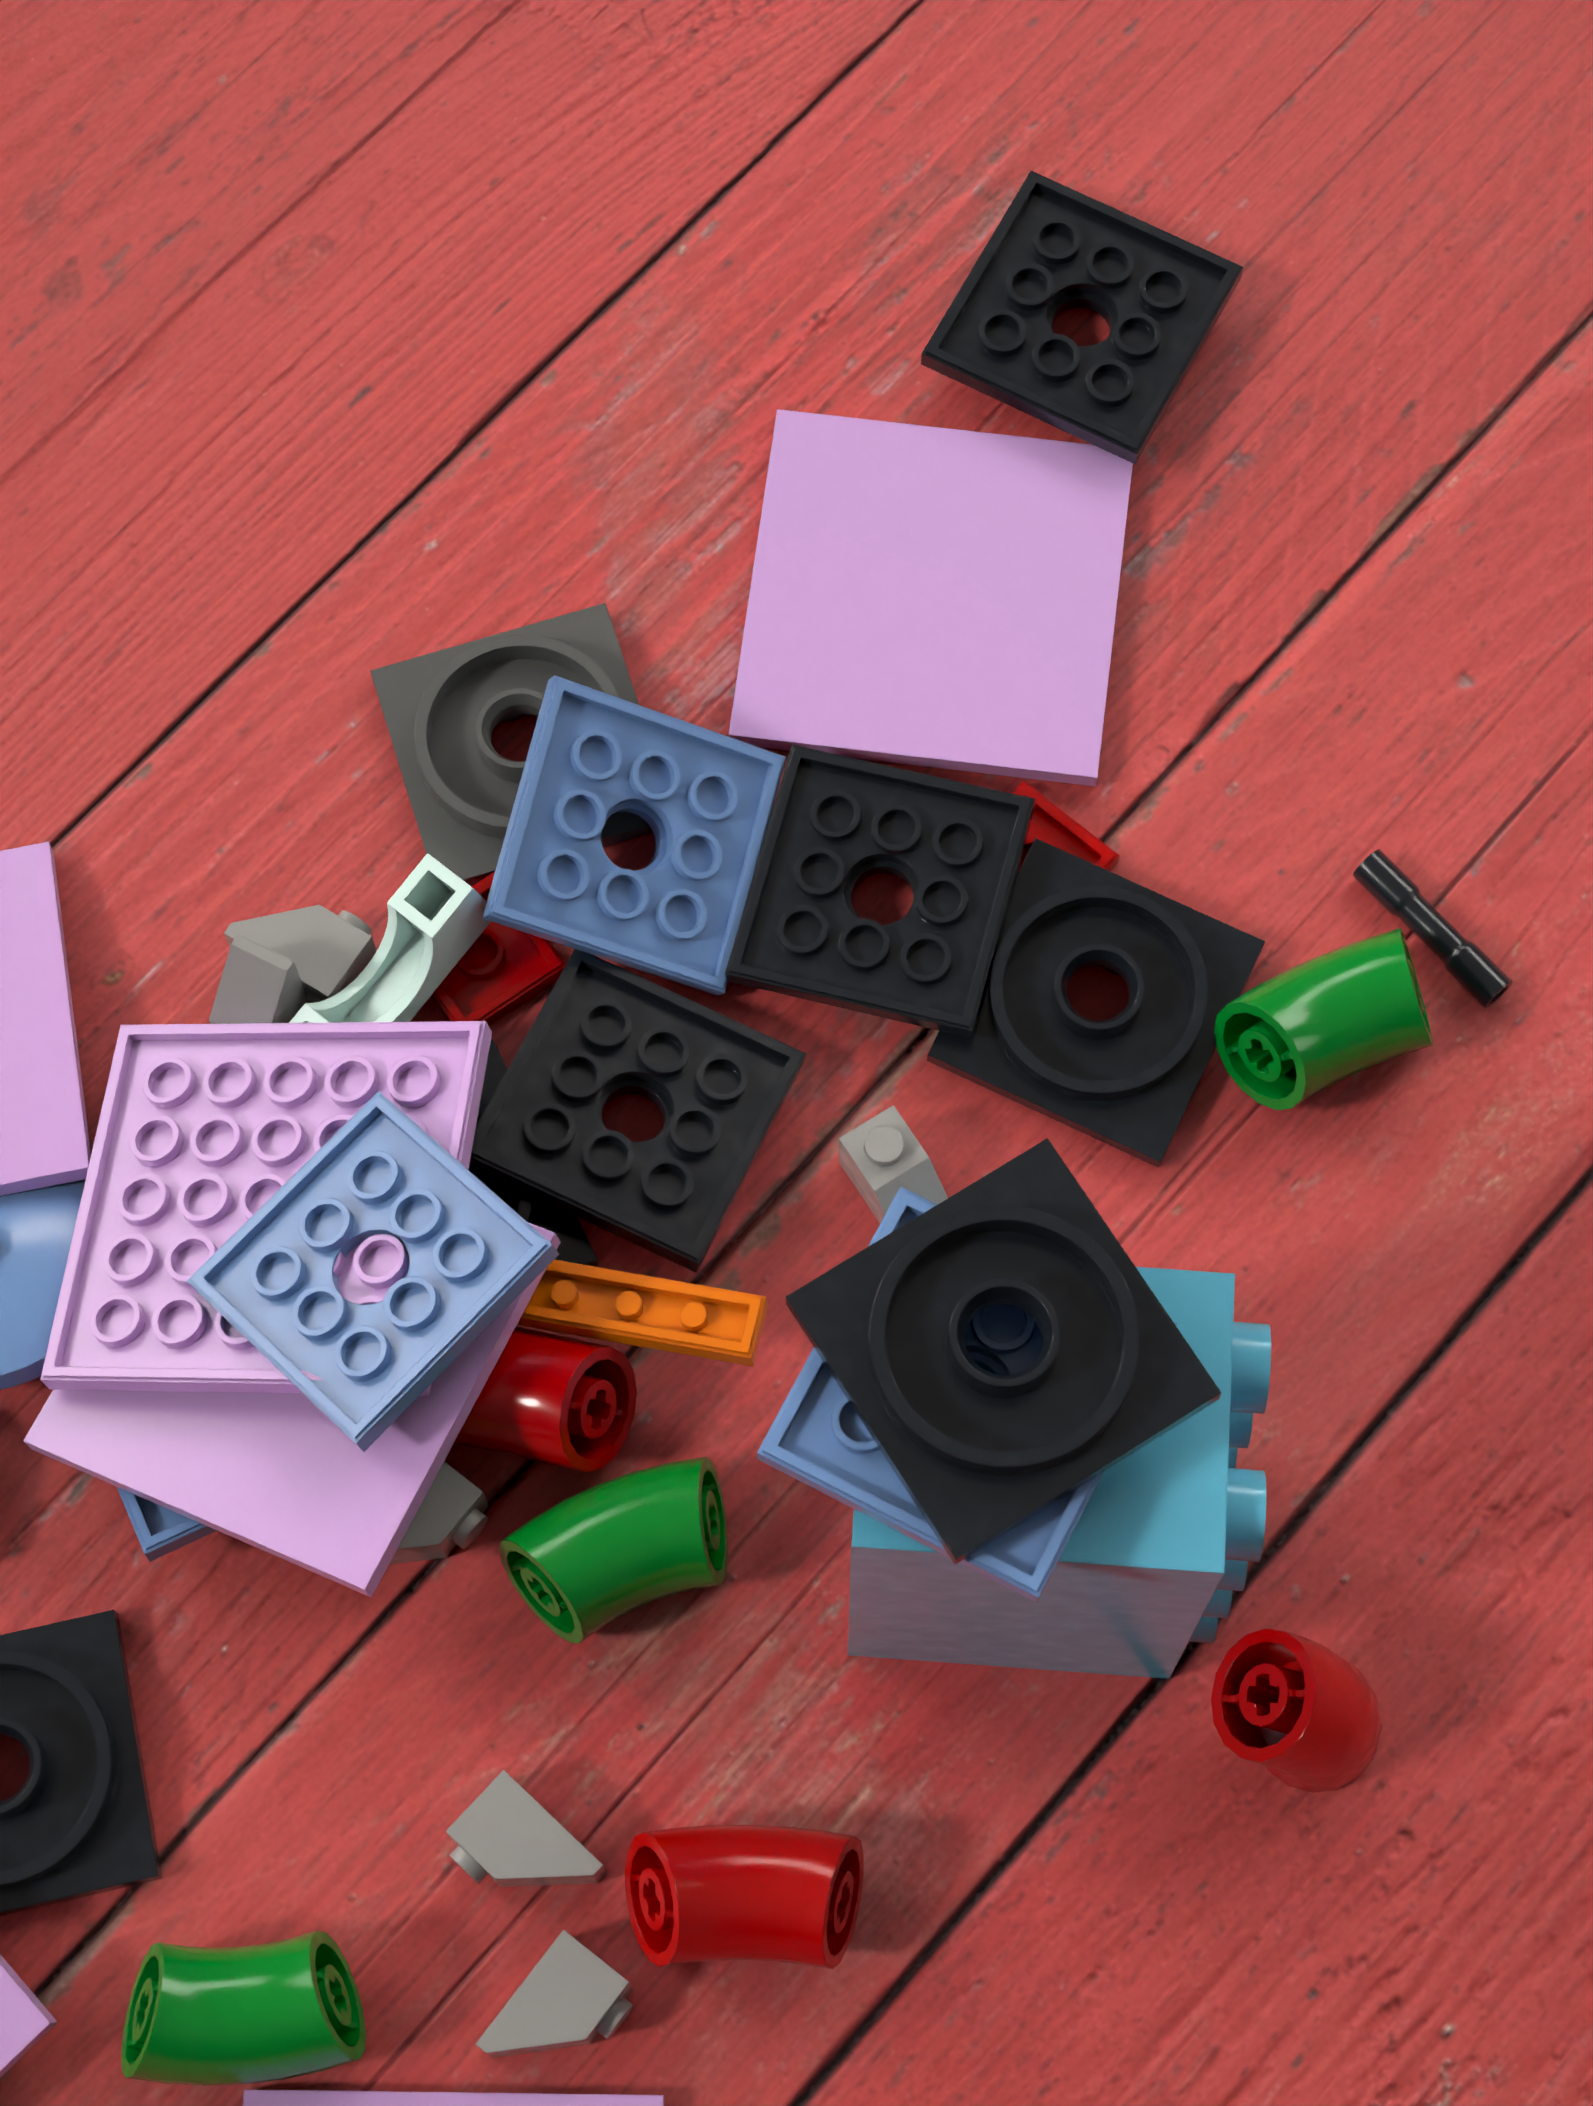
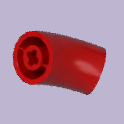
(554, 1402)
(1296, 1710)
(744, 1894)

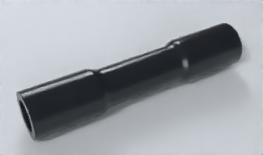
(1461, 957)

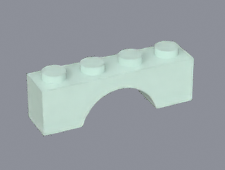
(427, 933)

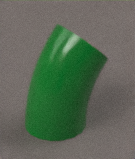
(1324, 1021)
(620, 1547)
(242, 2013)

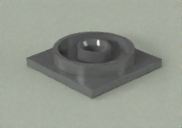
(444, 719)

